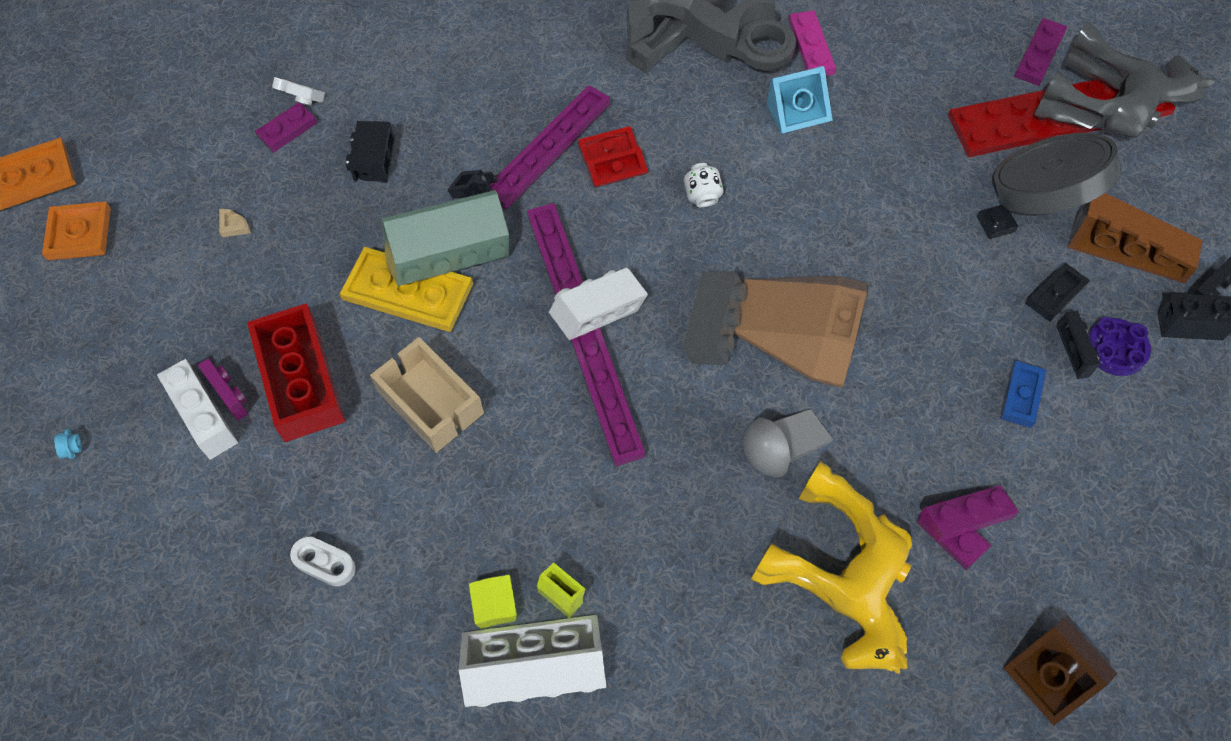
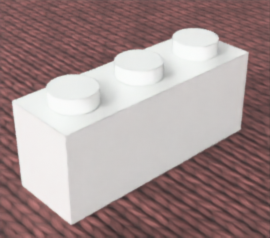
(597, 302)
(197, 409)

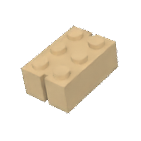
(428, 394)

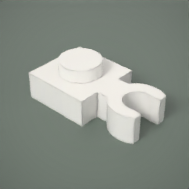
(303, 93)

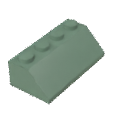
(445, 237)

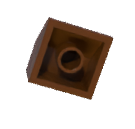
(1060, 671)

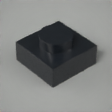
(997, 221)

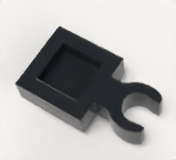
(470, 183)

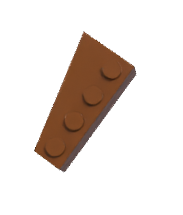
(1134, 239)

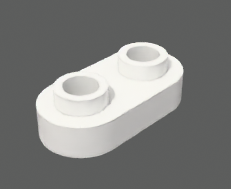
(324, 562)

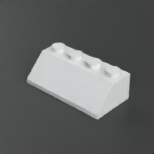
(531, 661)

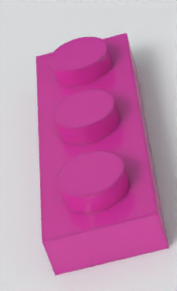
(811, 41)

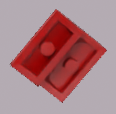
(612, 156)

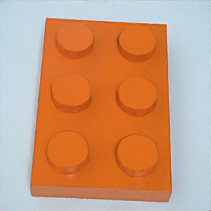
(34, 173)

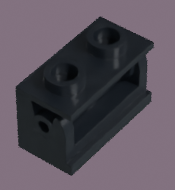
(371, 151)
(1196, 317)

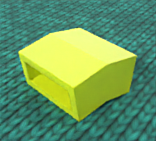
(561, 590)
(492, 601)

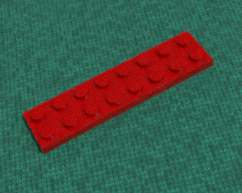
(1012, 122)

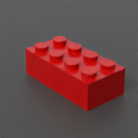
(295, 373)

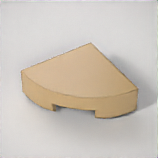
(232, 223)

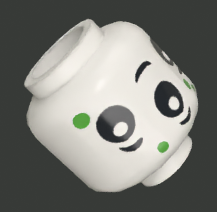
(703, 185)

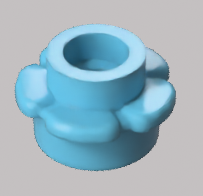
(67, 444)

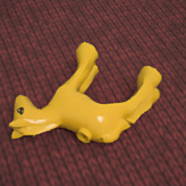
(863, 583)

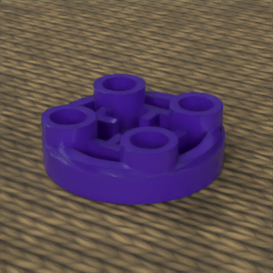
(1120, 346)

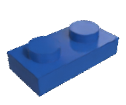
(1023, 394)

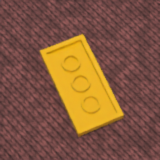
(427, 301)

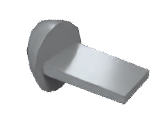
(776, 444)

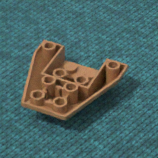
(805, 322)

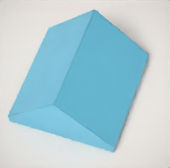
(799, 99)

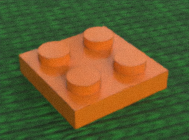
(76, 230)

